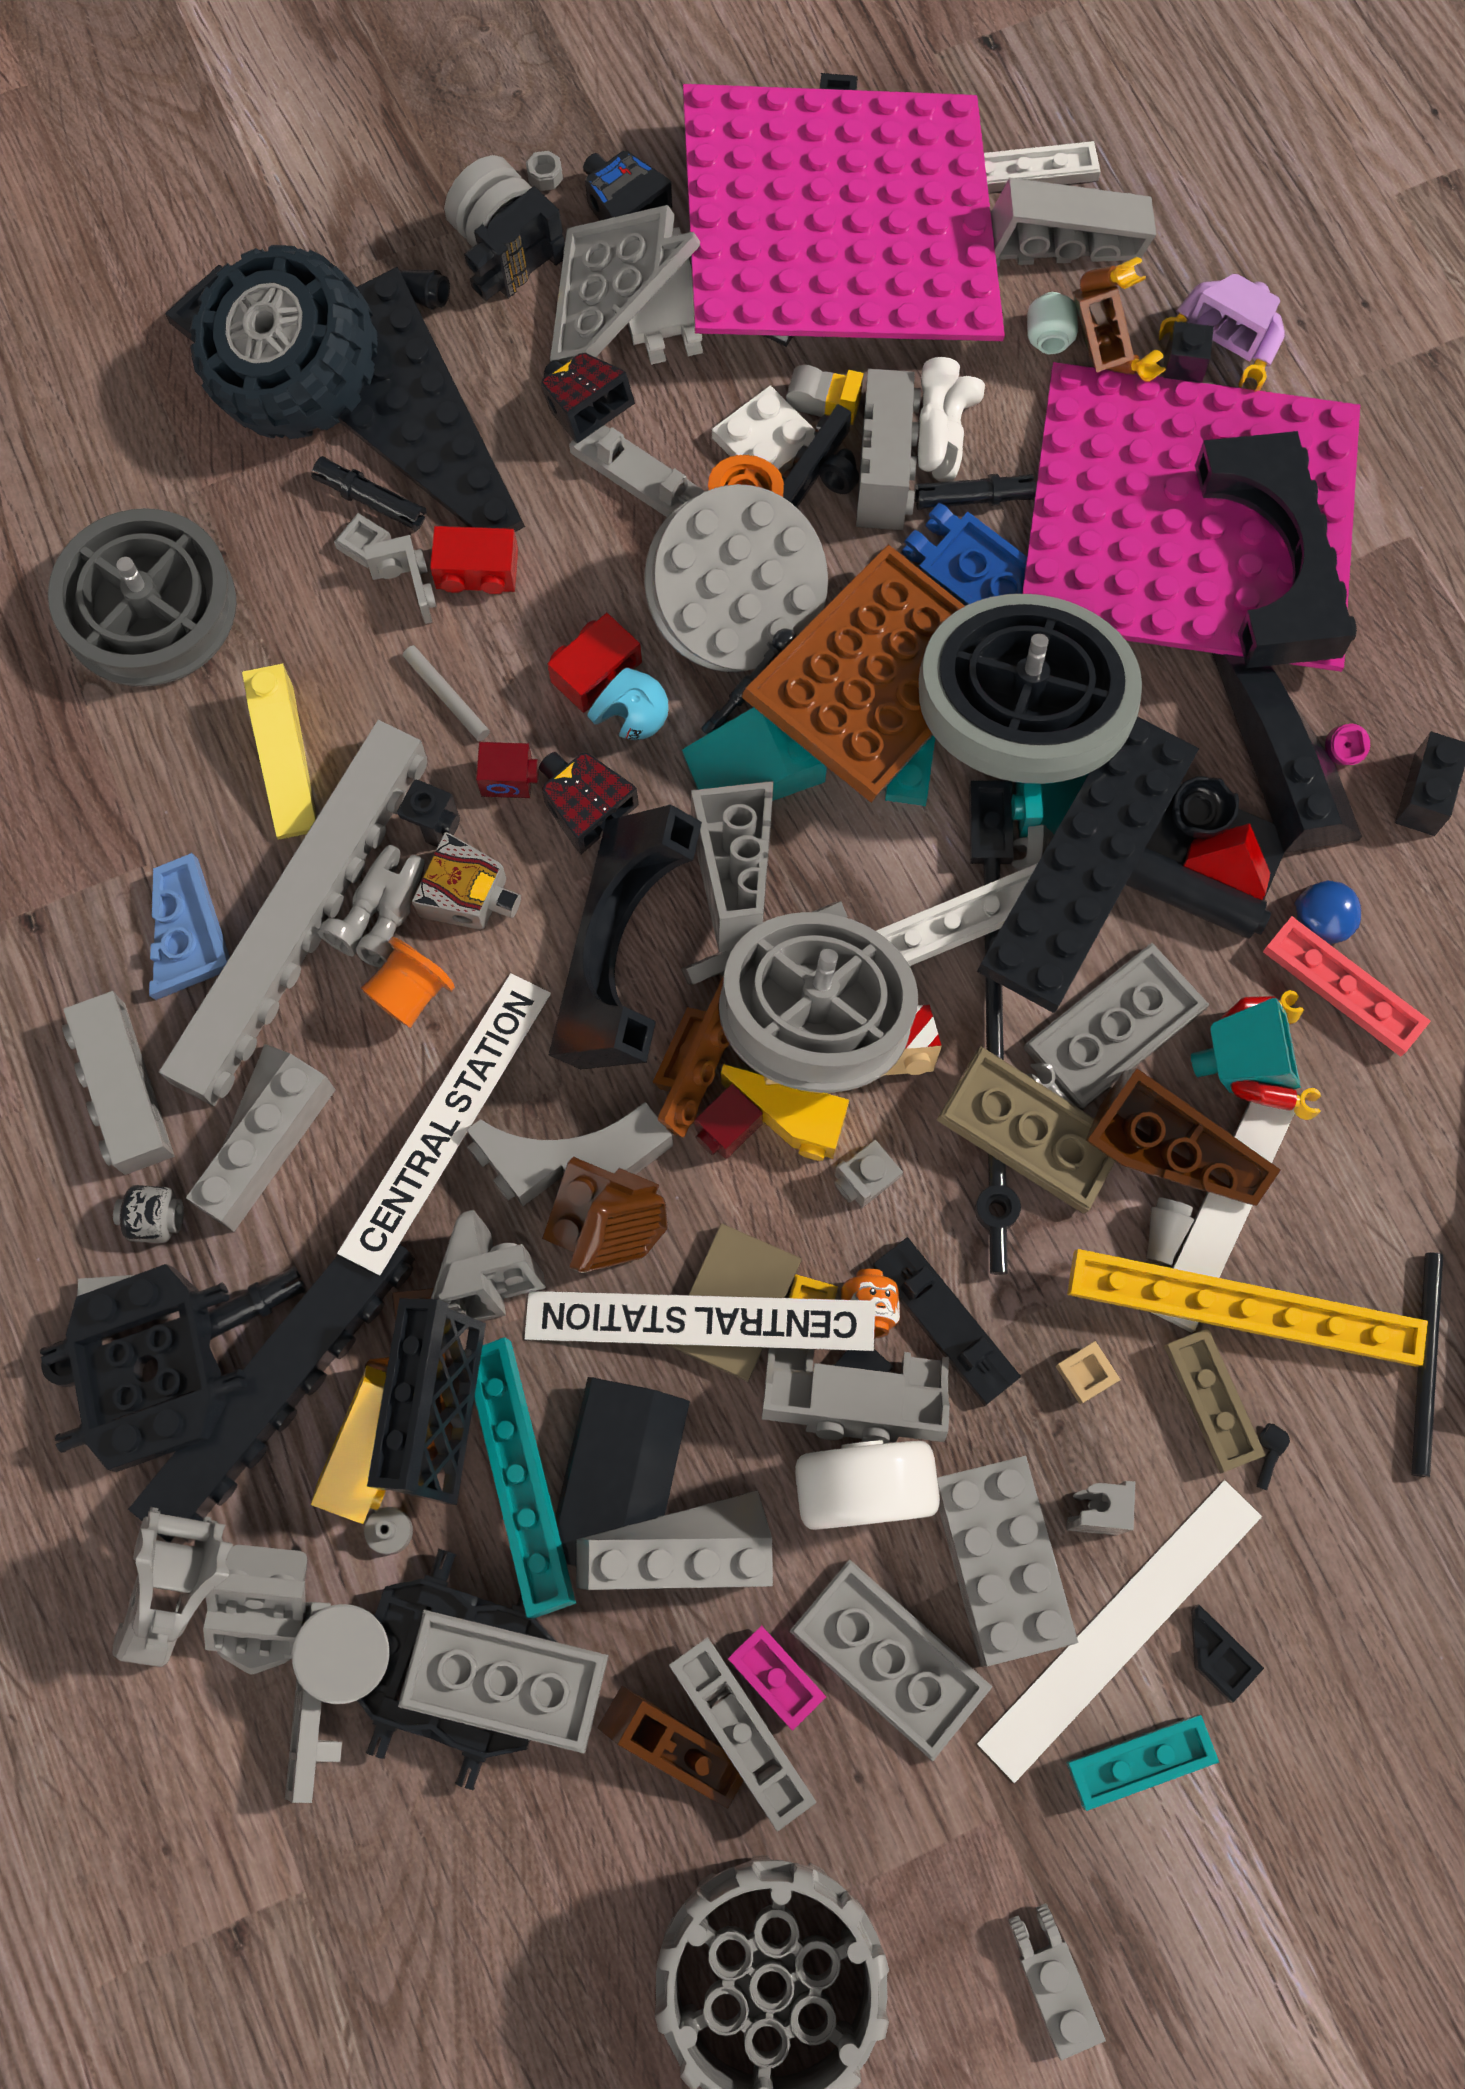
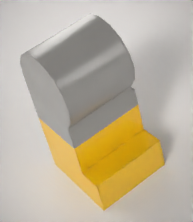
(820, 391)

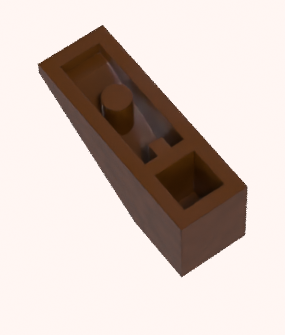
(671, 1746)

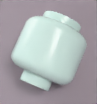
(1052, 322)

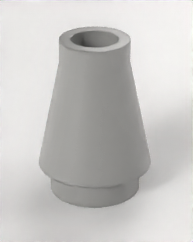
(1167, 1230)

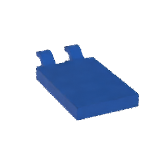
(969, 560)

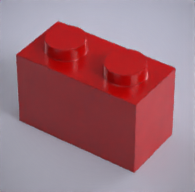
(474, 559)
(593, 661)

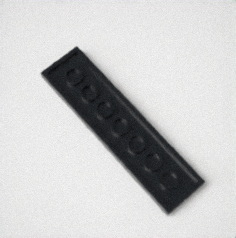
(1087, 866)

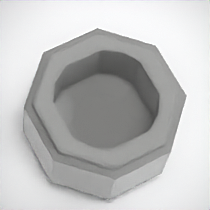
(544, 170)

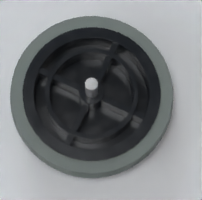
(1029, 688)

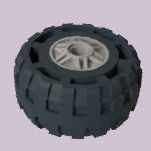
(283, 342)

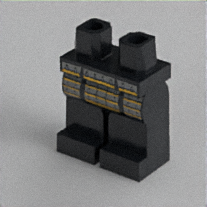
(515, 245)

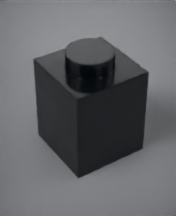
(1188, 352)

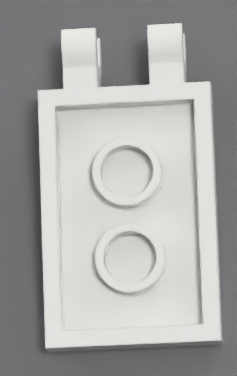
(668, 315)

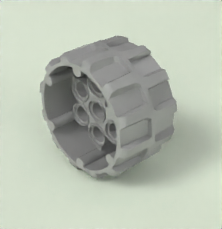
(857, 1942)

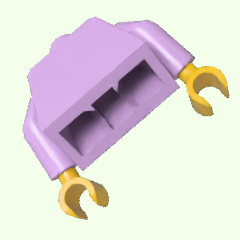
(1241, 317)

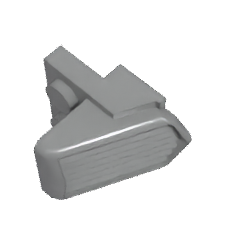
(480, 1275)
(257, 1608)

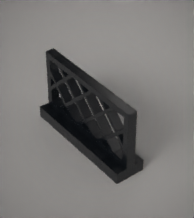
(410, 1403)

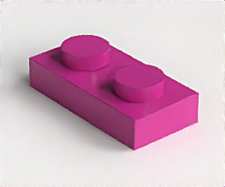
(777, 1678)

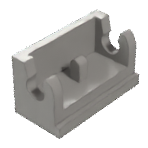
(1109, 1510)

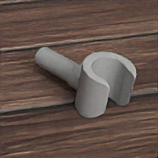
(1046, 1077)

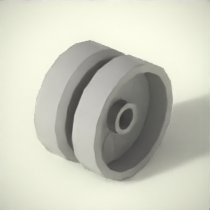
(481, 194)

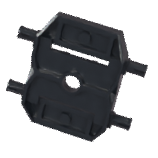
(119, 1411)
(401, 1615)

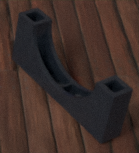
(1274, 480)

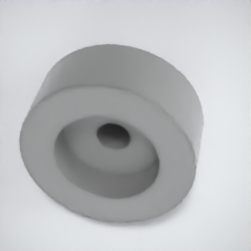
(396, 1538)

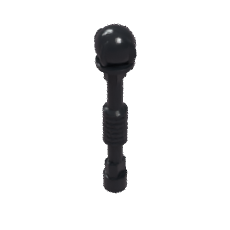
(780, 641)

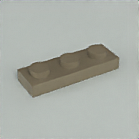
(1214, 1400)

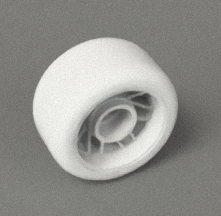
(867, 1484)

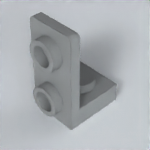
(397, 556)

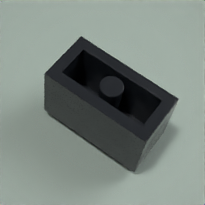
(1432, 784)

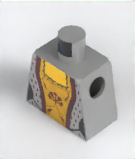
(463, 887)

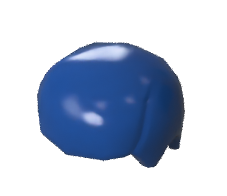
(1329, 910)

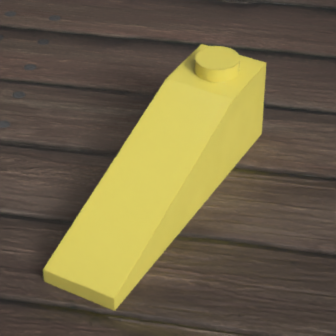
(280, 749)

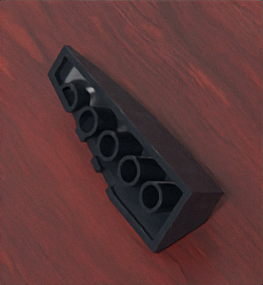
(1288, 759)

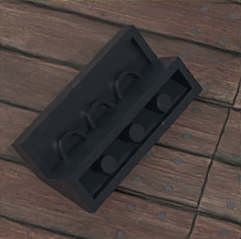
(619, 1460)

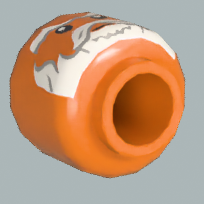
(873, 1286)

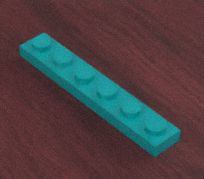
(521, 1483)

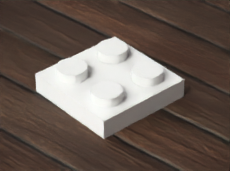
(765, 429)

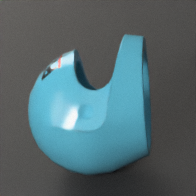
(636, 699)

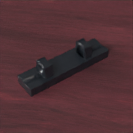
(948, 1322)

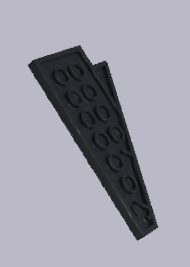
(419, 417)

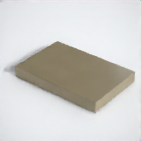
(740, 1268)

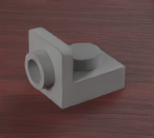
(866, 1174)

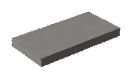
(1116, 1026)
(891, 1660)
(504, 1681)

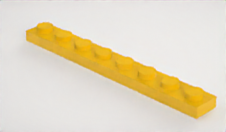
(1247, 1307)

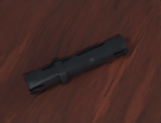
(354, 486)
(984, 490)
(256, 1301)

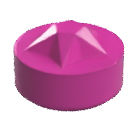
(1347, 744)

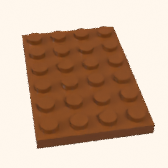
(854, 674)

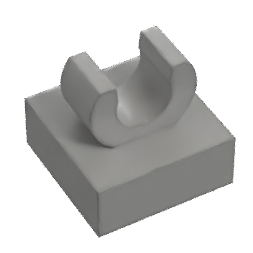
(1035, 845)

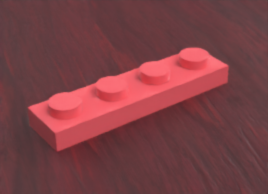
(1346, 986)

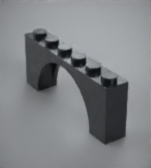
(631, 858)

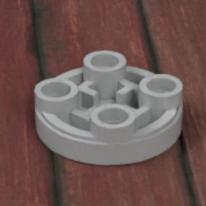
(340, 1654)

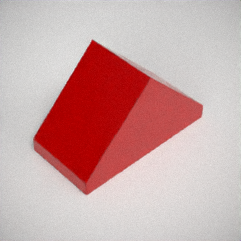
(1232, 860)

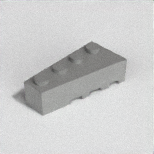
(1069, 223)
(886, 449)

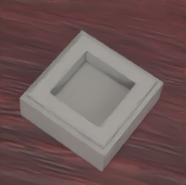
(356, 535)

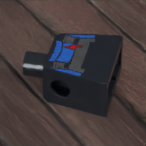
(624, 185)

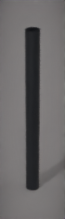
(1427, 1372)

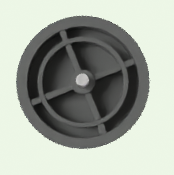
(142, 597)

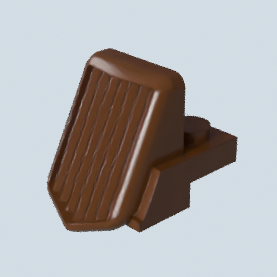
(605, 1216)

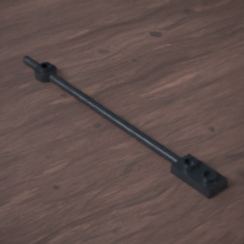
(993, 845)

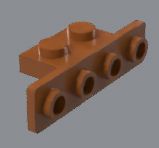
(690, 1065)

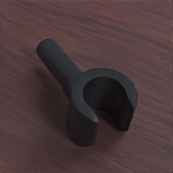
(1276, 1441)

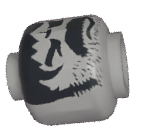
(149, 1214)

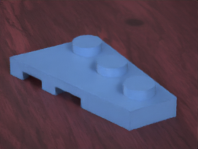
(187, 931)

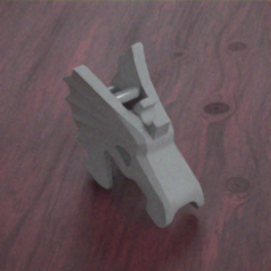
(193, 1571)

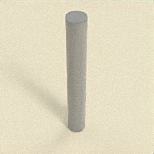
(446, 693)

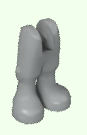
(382, 893)

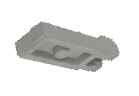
(1057, 1988)

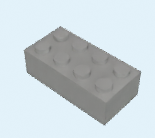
(1004, 1562)

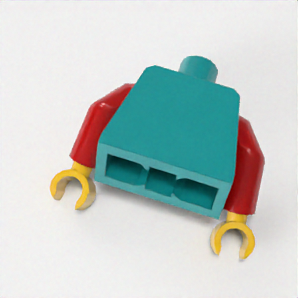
(1257, 1054)

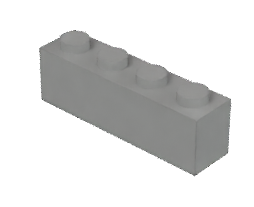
(117, 1084)

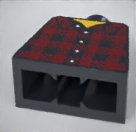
(585, 394)
(585, 796)

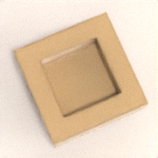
(1087, 1373)

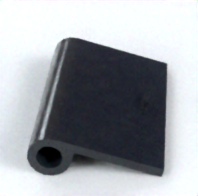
(1164, 877)

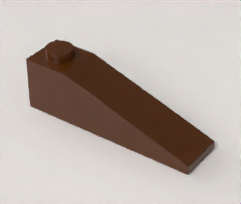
(1165, 1137)

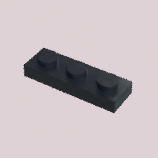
(828, 437)

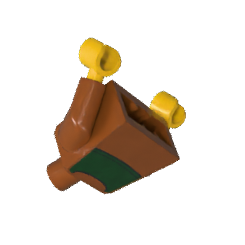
(1105, 324)

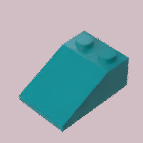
(752, 752)

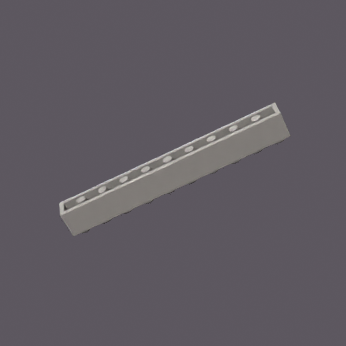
(289, 920)

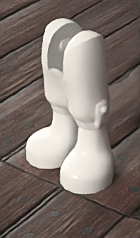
(939, 421)

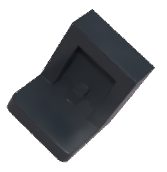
(431, 810)

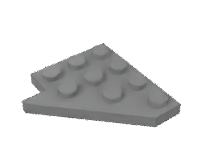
(611, 275)

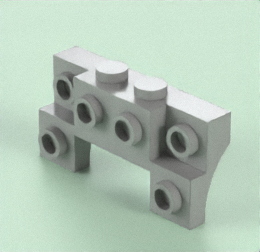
(858, 1401)

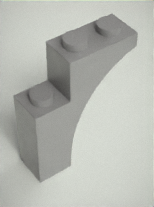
(533, 1165)

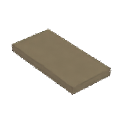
(1027, 1129)

